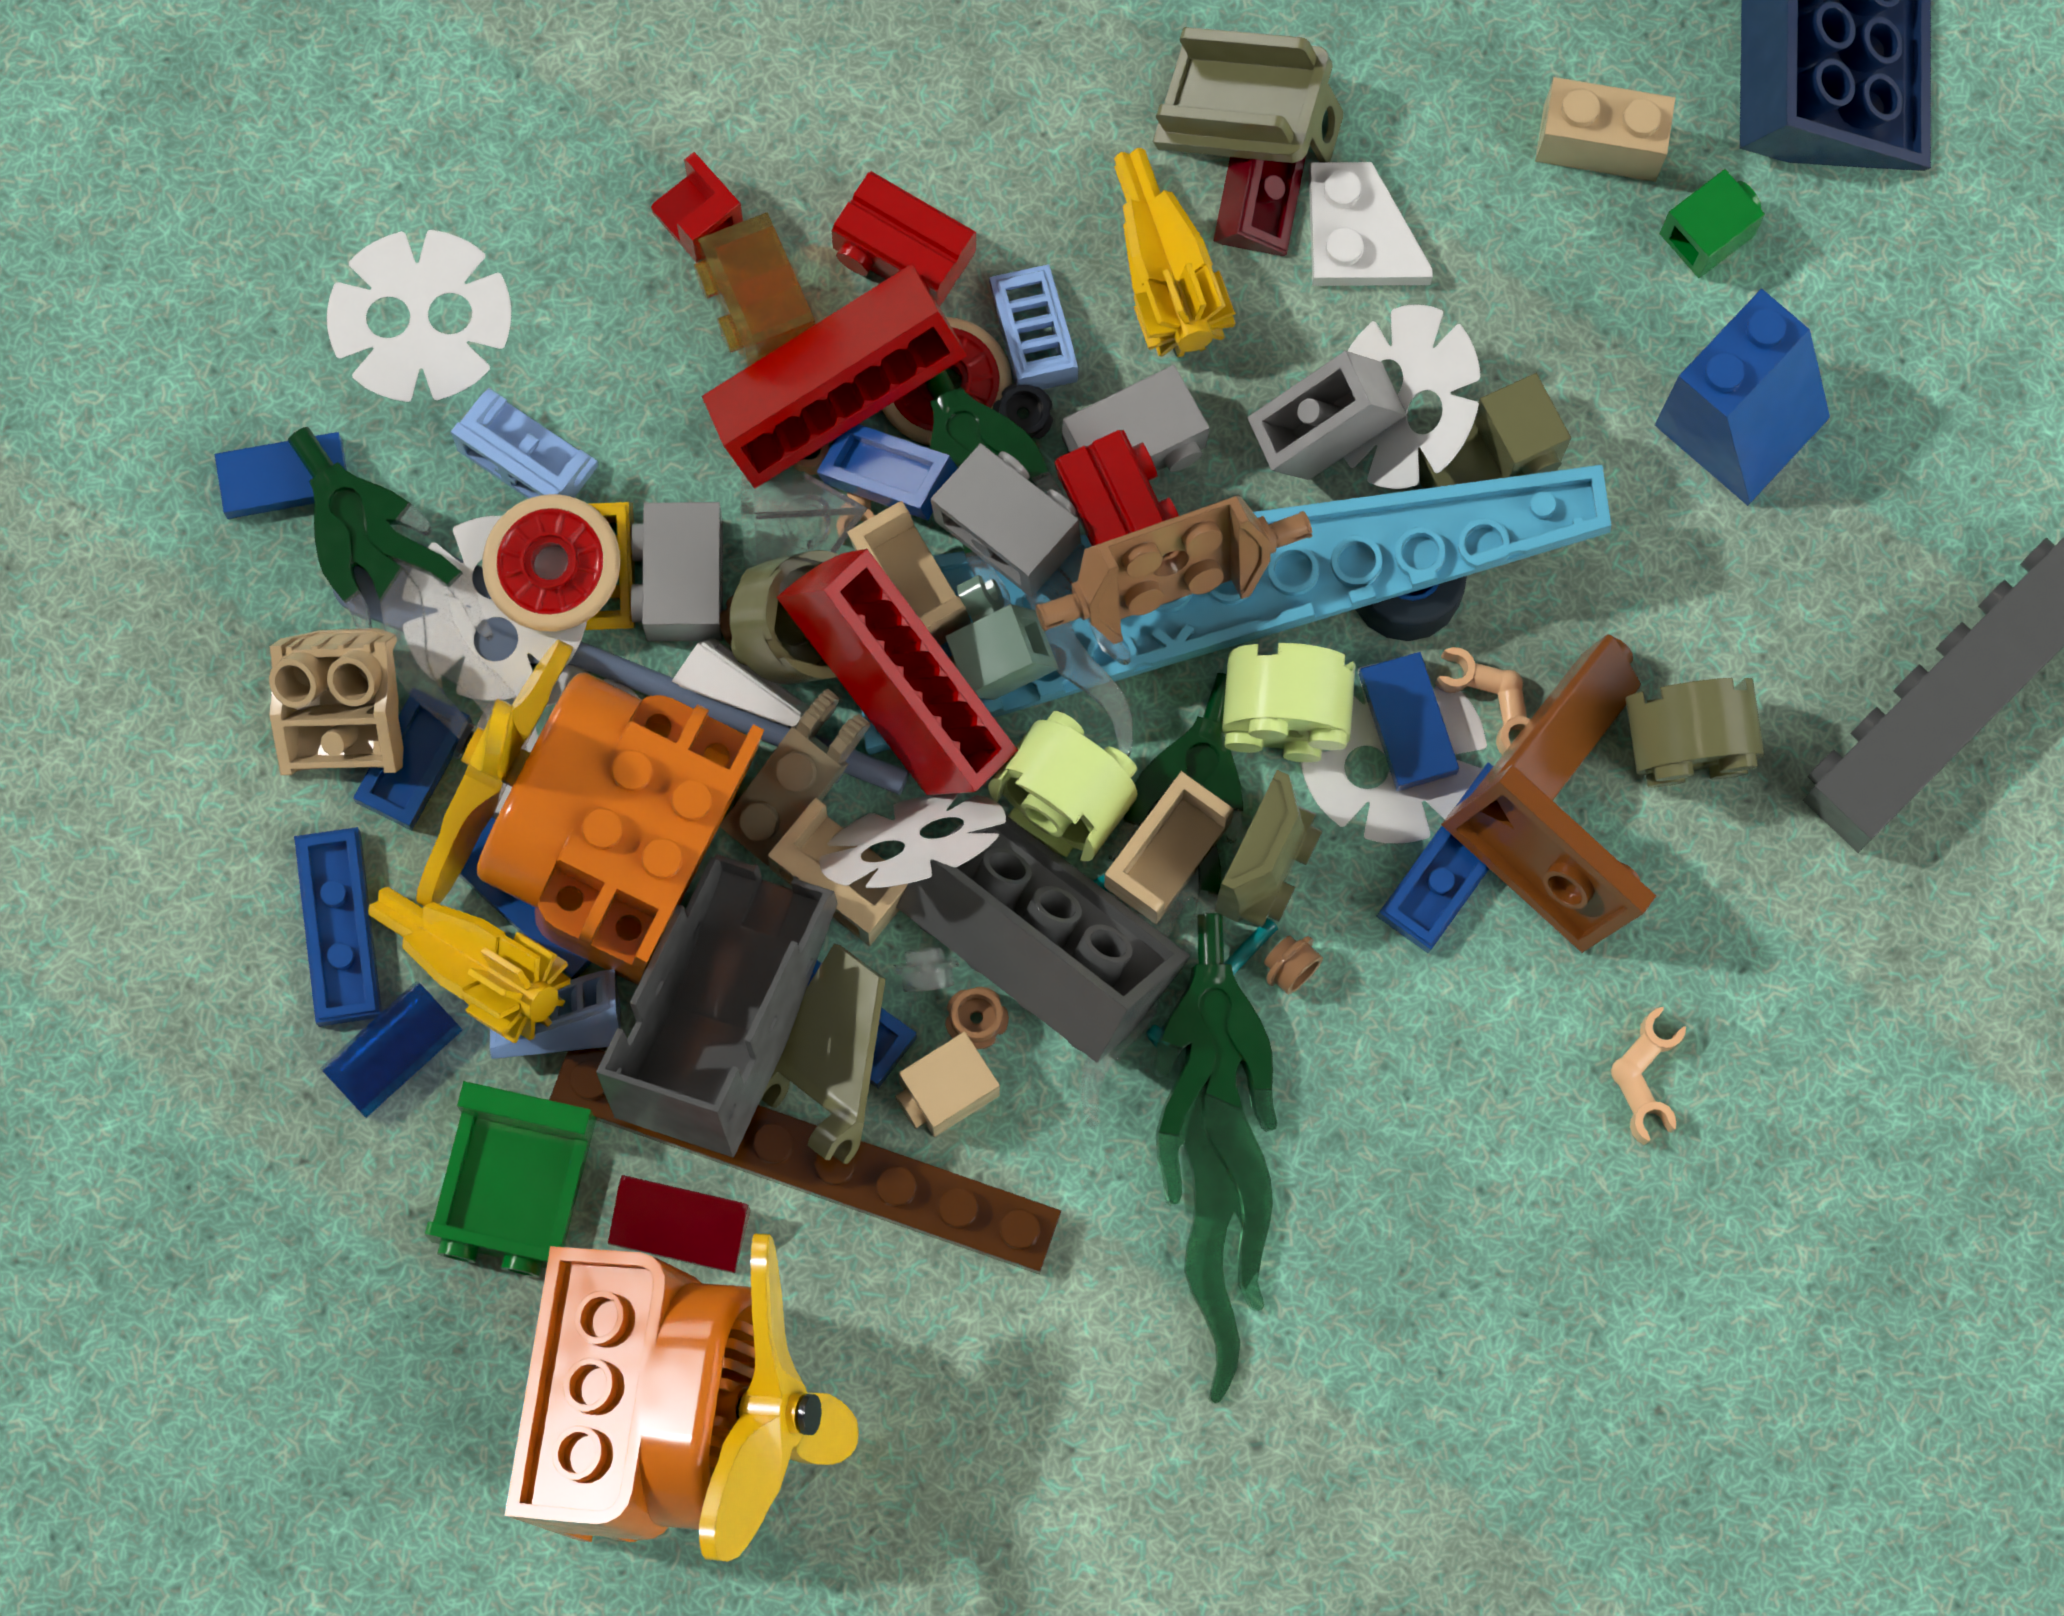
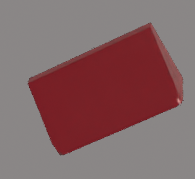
(1259, 205)
(678, 1224)

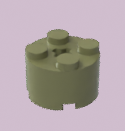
(765, 632)
(1696, 729)

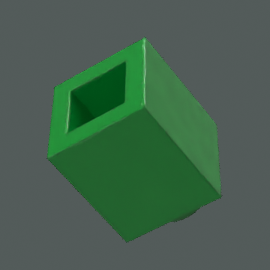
(1713, 222)

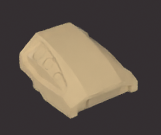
(335, 701)

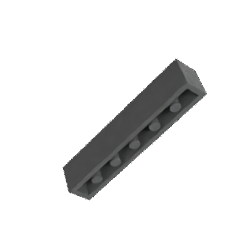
(1946, 705)

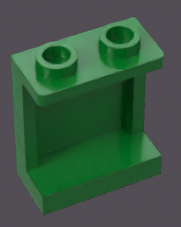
(511, 1178)

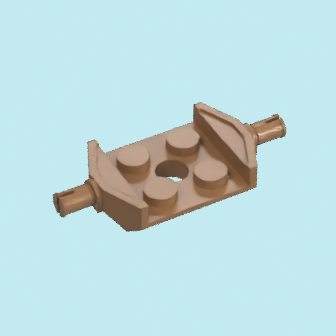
(1171, 562)

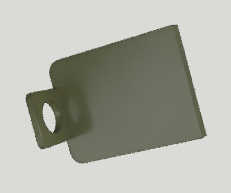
(1249, 97)

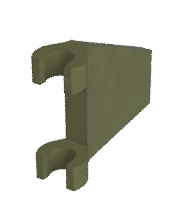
(833, 1050)

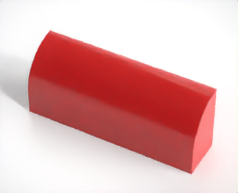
(833, 376)
(898, 674)

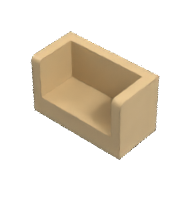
(912, 569)
(1168, 847)
(798, 854)

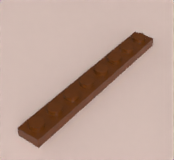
(871, 1183)

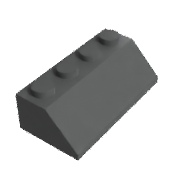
(1047, 938)

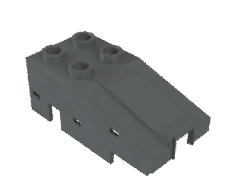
(717, 1006)

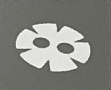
(445, 358)
(1424, 368)
(549, 564)
(1392, 813)
(914, 861)

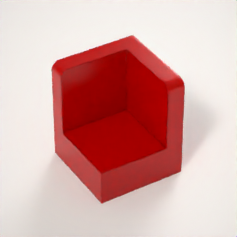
(697, 206)

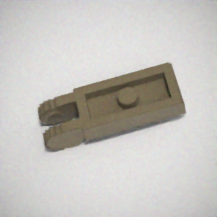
(793, 778)

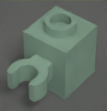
(1002, 644)

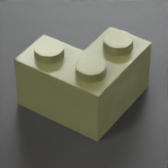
(1511, 437)

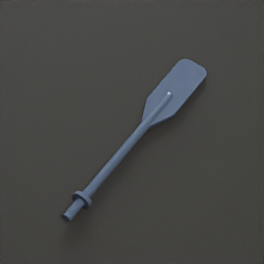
(648, 682)

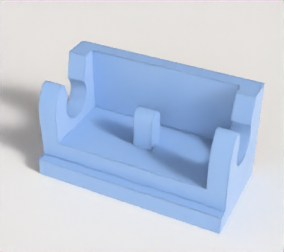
(520, 449)

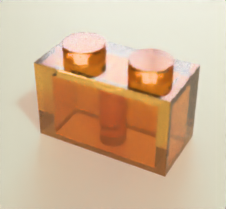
(754, 286)

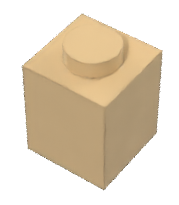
(946, 1086)

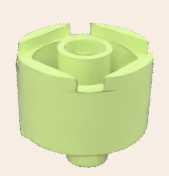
(1288, 700)
(1066, 786)

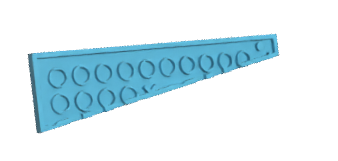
(1356, 557)

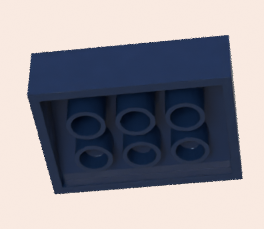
(1837, 82)

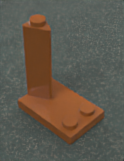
(1528, 836)

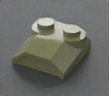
(1272, 844)

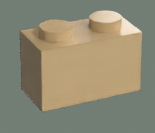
(1605, 129)

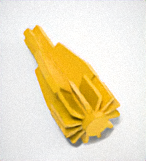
(1170, 269)
(500, 978)

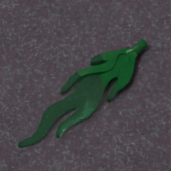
(1222, 1151)

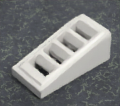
(718, 675)

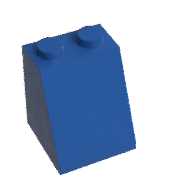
(1748, 398)

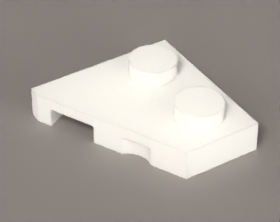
(1359, 230)

